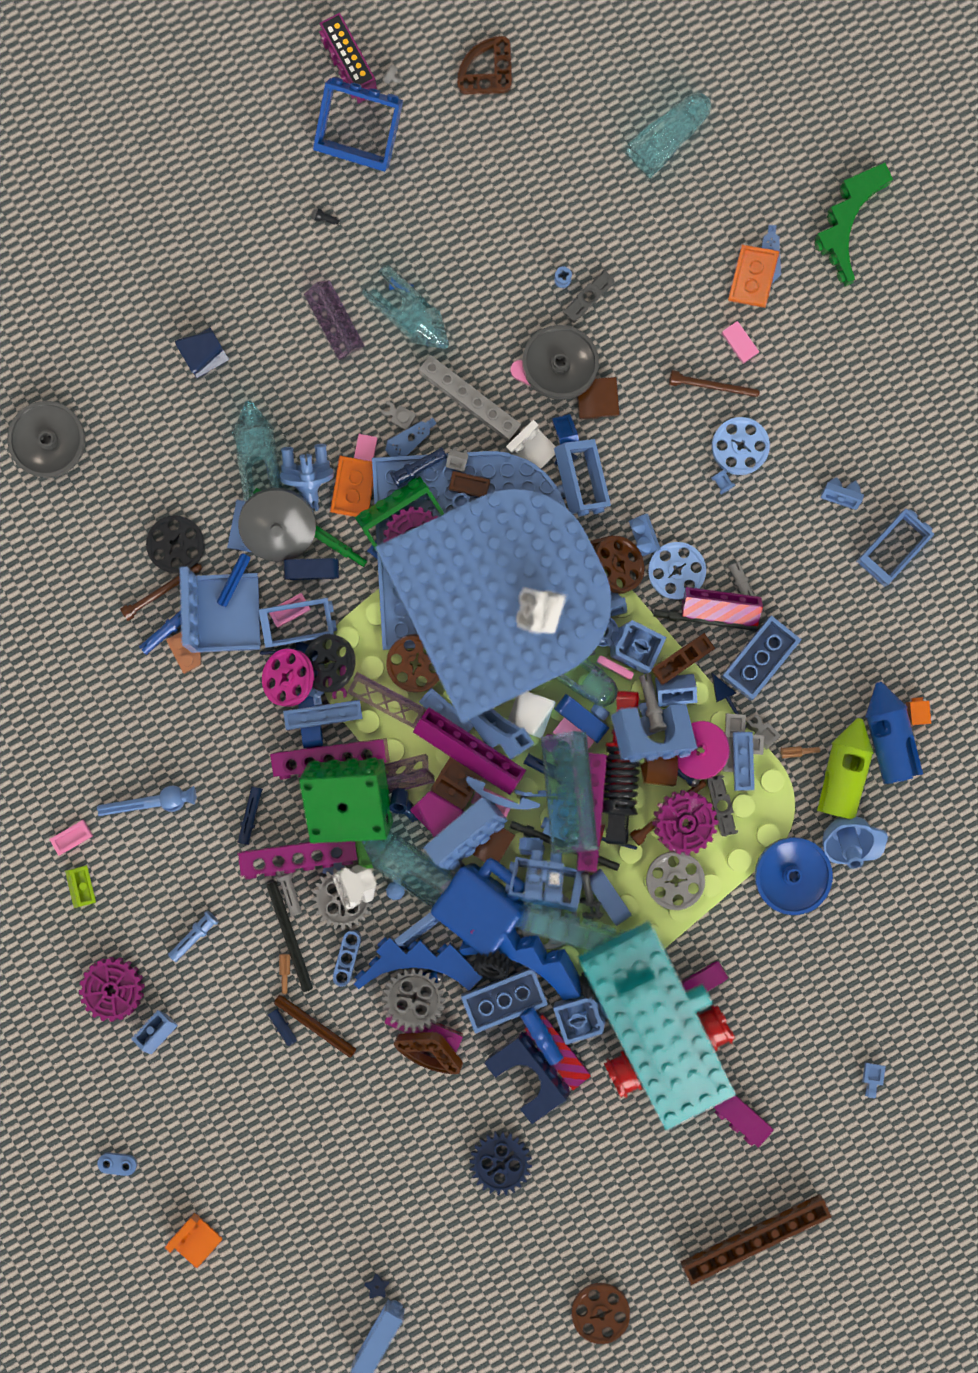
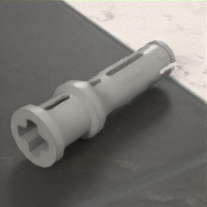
(653, 711)
(288, 889)

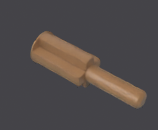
(789, 752)
(284, 970)

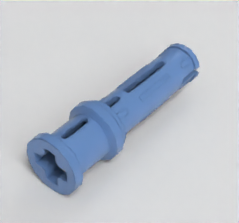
(199, 930)

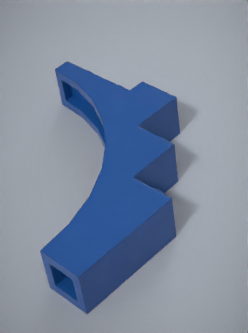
(394, 957)
(552, 966)

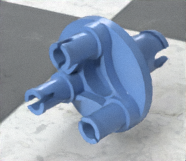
(307, 476)

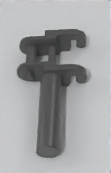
(589, 901)

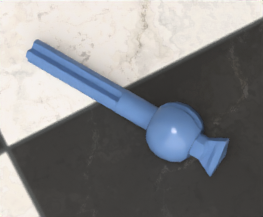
(170, 799)

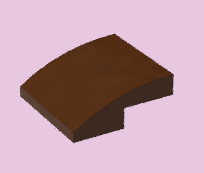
(599, 399)
(660, 771)
(452, 783)
(495, 846)

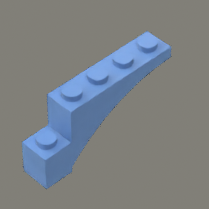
(497, 730)

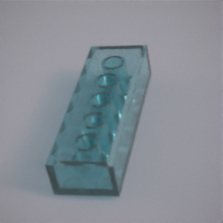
(569, 793)
(565, 928)

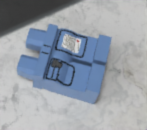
(544, 872)

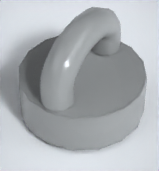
(390, 75)

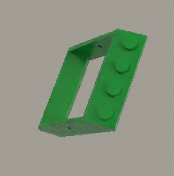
(392, 504)

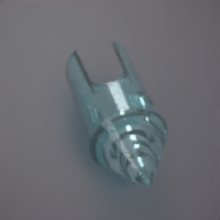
(415, 317)
(255, 442)
(408, 867)

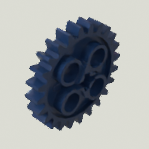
(513, 1176)

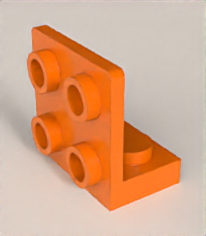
(194, 1240)

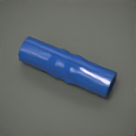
(541, 1035)

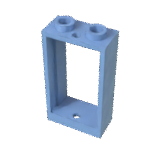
(570, 481)
(877, 572)
(266, 629)
(570, 872)
(378, 1338)

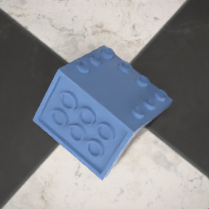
(215, 627)

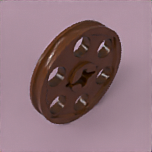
(626, 565)
(407, 667)
(592, 1309)

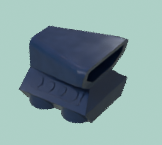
(202, 352)

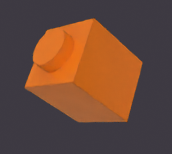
(919, 711)

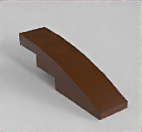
(683, 659)

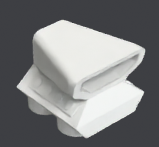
(539, 610)
(531, 713)
(354, 886)

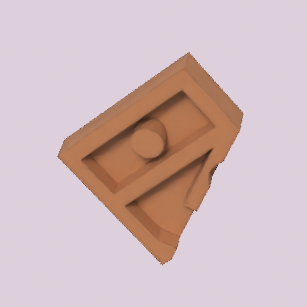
(185, 659)

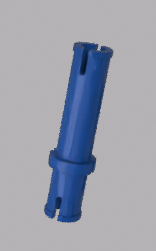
(155, 639)

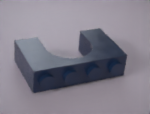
(523, 1052)

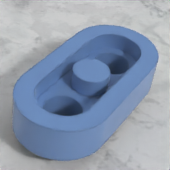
(116, 1164)

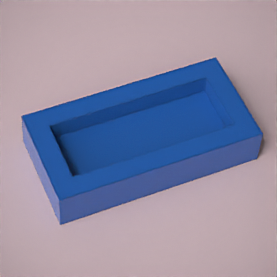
(565, 429)

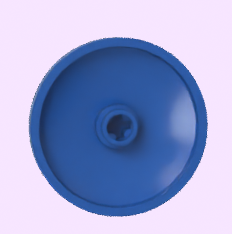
(793, 876)

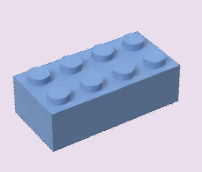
(760, 658)
(465, 834)
(503, 999)

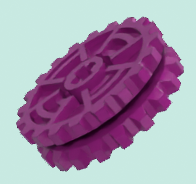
(406, 521)
(698, 828)
(98, 995)

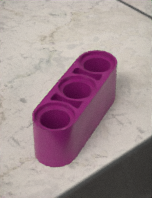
(709, 976)

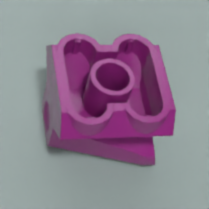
(436, 812)

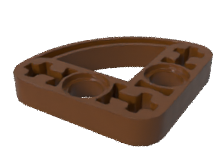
(493, 78)
(446, 1058)

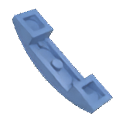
(524, 803)

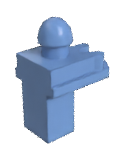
(529, 844)

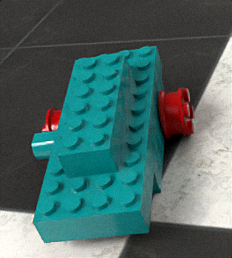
(659, 1027)

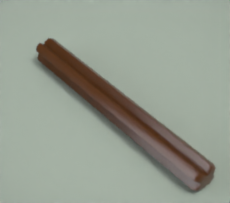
(315, 1026)

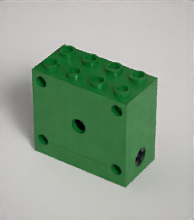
(346, 800)

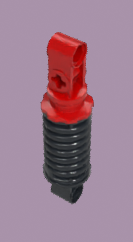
(621, 782)

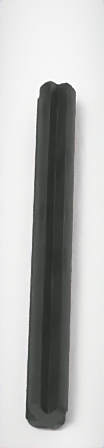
(289, 936)

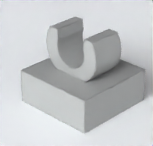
(457, 460)

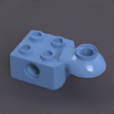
(633, 645)
(580, 1018)

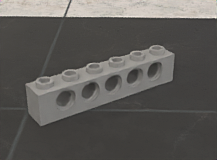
(469, 399)

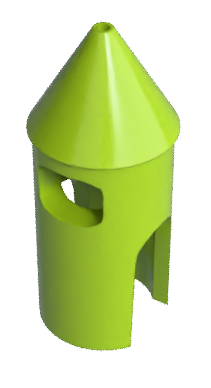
(846, 771)

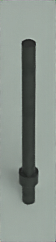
(673, 615)
(529, 831)

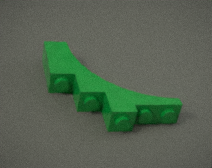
(836, 239)

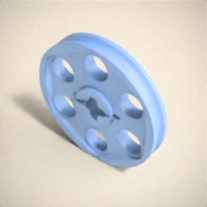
(749, 442)
(677, 561)

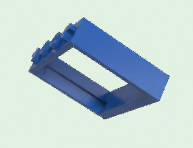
(350, 153)

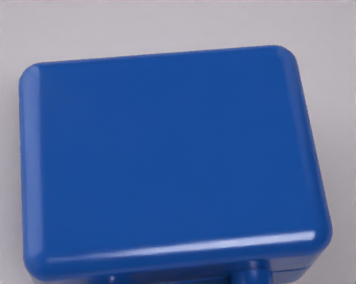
(481, 905)

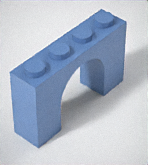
(636, 745)

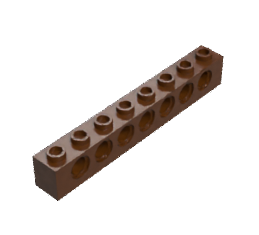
(755, 1239)

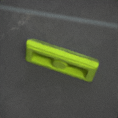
(80, 886)

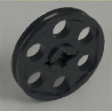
(169, 536)
(333, 669)

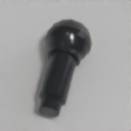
(318, 215)

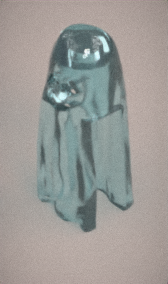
(663, 137)
(596, 687)

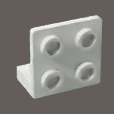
(532, 446)

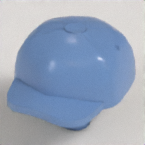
(853, 842)

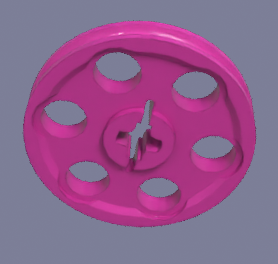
(294, 676)

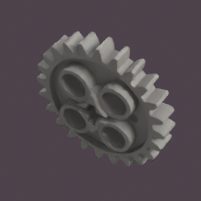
(324, 899)
(409, 1017)

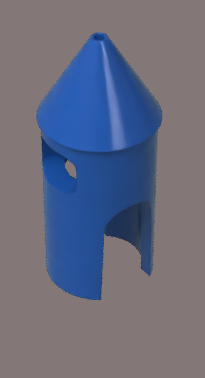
(892, 736)

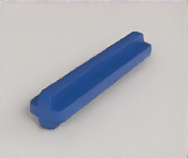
(233, 580)

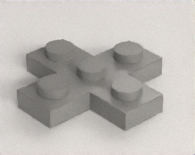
(737, 723)

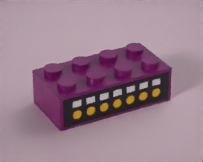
(346, 54)

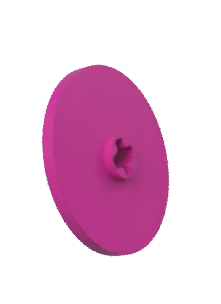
(716, 752)

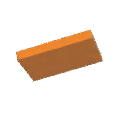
(753, 276)
(352, 486)

